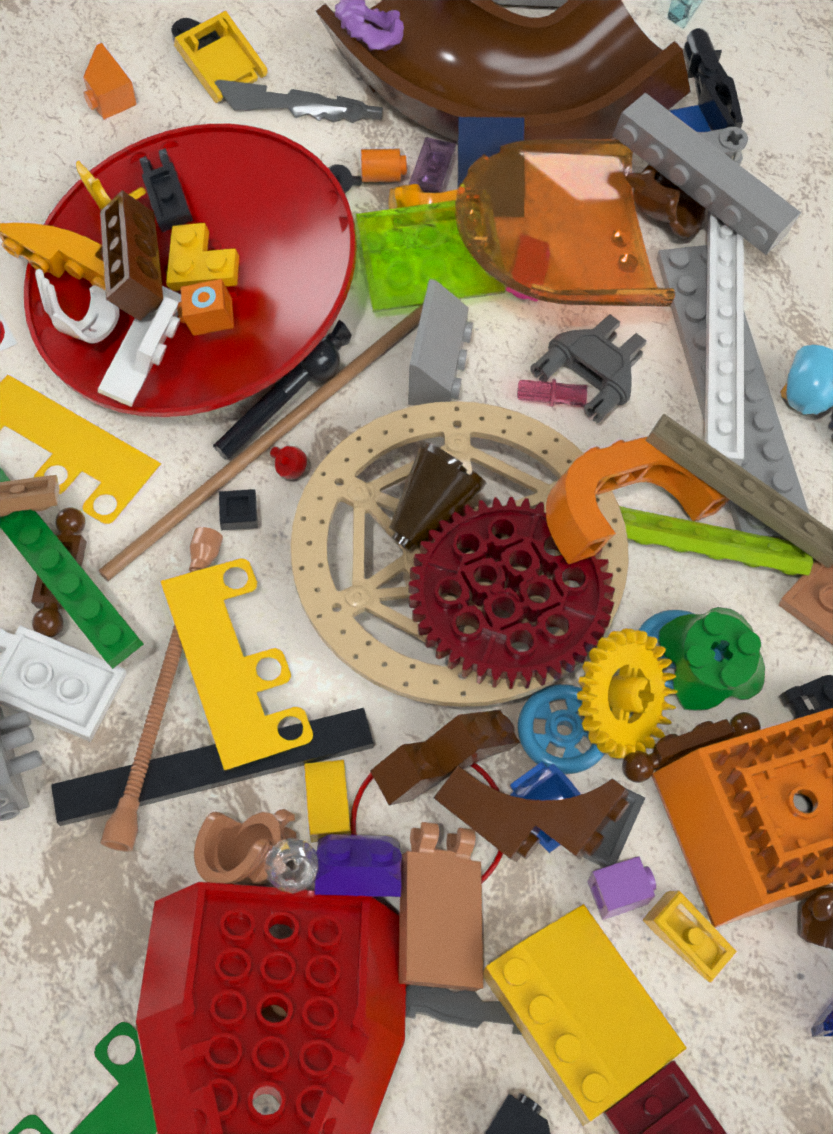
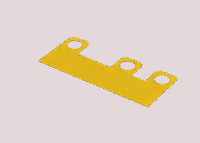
(75, 446)
(220, 671)

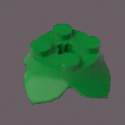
(701, 678)

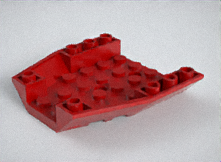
(217, 969)

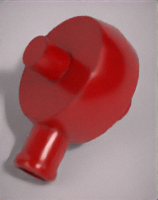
(289, 461)

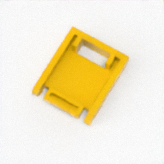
(224, 59)

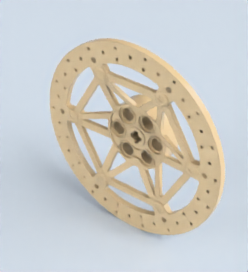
(321, 499)

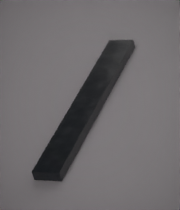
(203, 770)

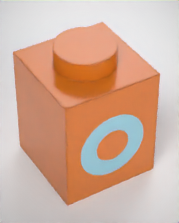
(206, 307)

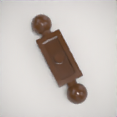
(48, 620)
(640, 766)

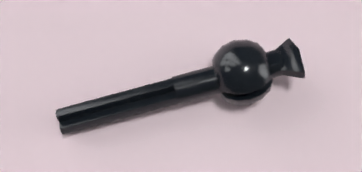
(316, 368)

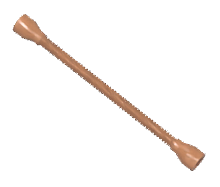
(122, 826)

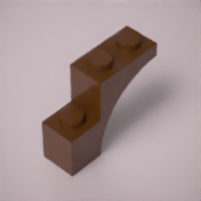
(460, 743)

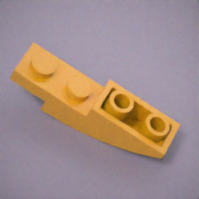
(55, 250)

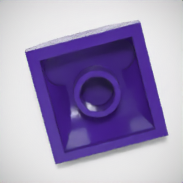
(358, 865)

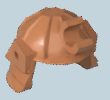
(238, 851)

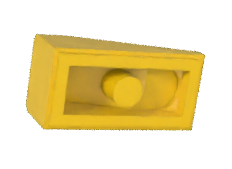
(326, 799)
(689, 934)

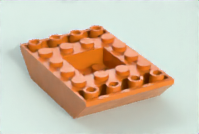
(740, 818)

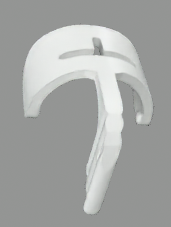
(99, 319)

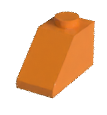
(107, 84)

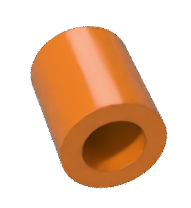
(382, 165)

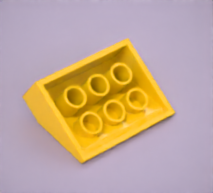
(583, 1013)

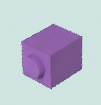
(622, 887)

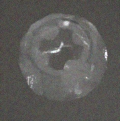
(281, 875)

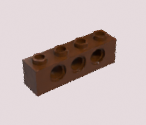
(131, 256)

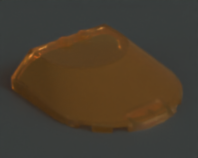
(559, 223)

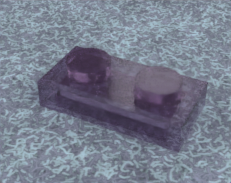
(433, 165)

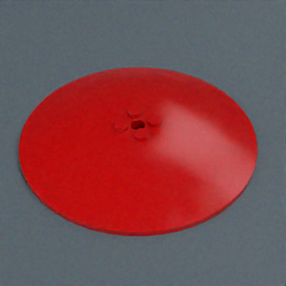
(293, 268)

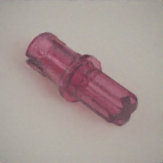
(552, 392)

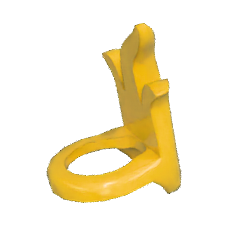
(95, 188)

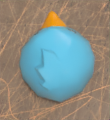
(810, 380)

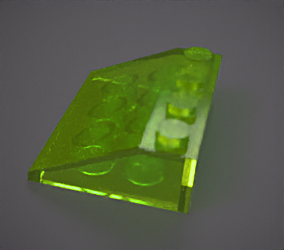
(409, 247)

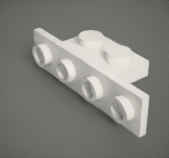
(141, 350)

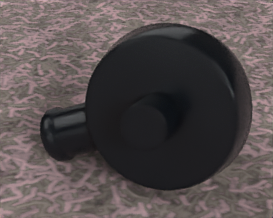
(345, 177)

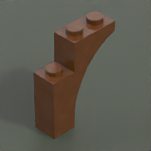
(514, 822)

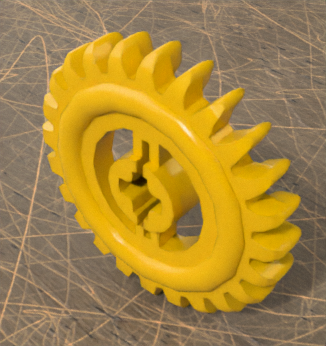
(636, 689)

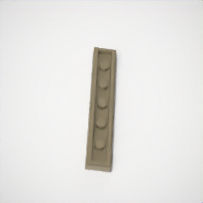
(743, 489)

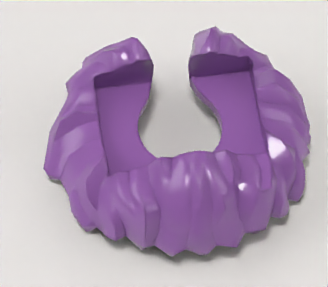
(352, 17)

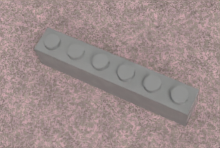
(705, 173)

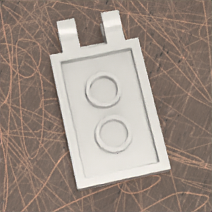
(56, 682)

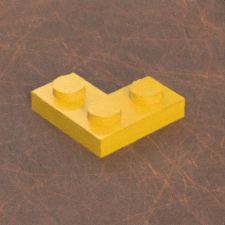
(193, 264)

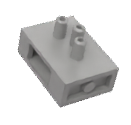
(15, 733)

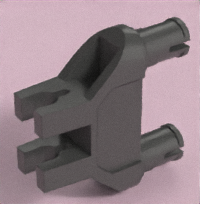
(595, 360)

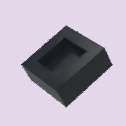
(238, 509)

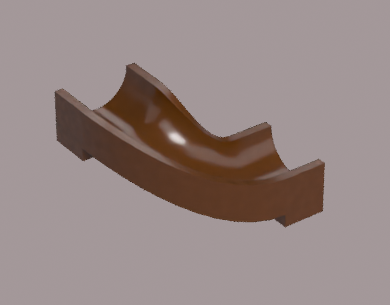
(476, 59)

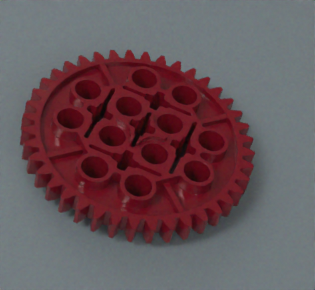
(488, 651)

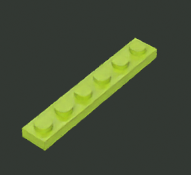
(716, 541)

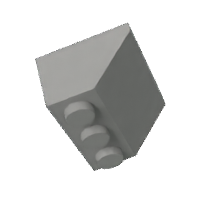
(438, 347)

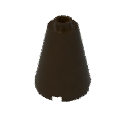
(432, 493)

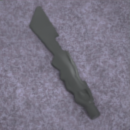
(300, 103)
(456, 1008)

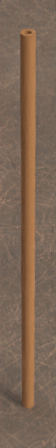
(258, 447)

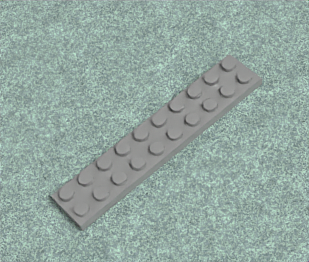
(764, 442)

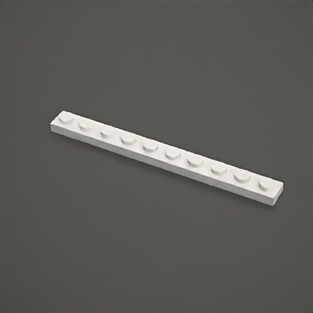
(725, 340)

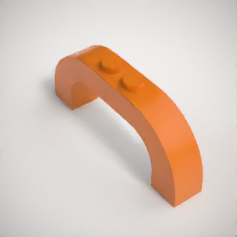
(572, 507)

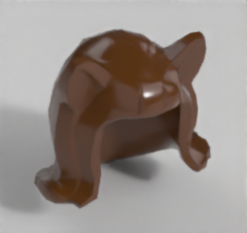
(666, 202)

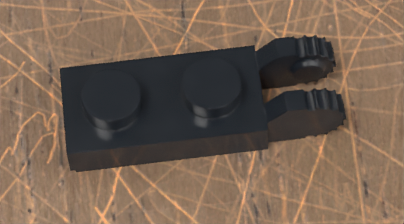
(165, 192)

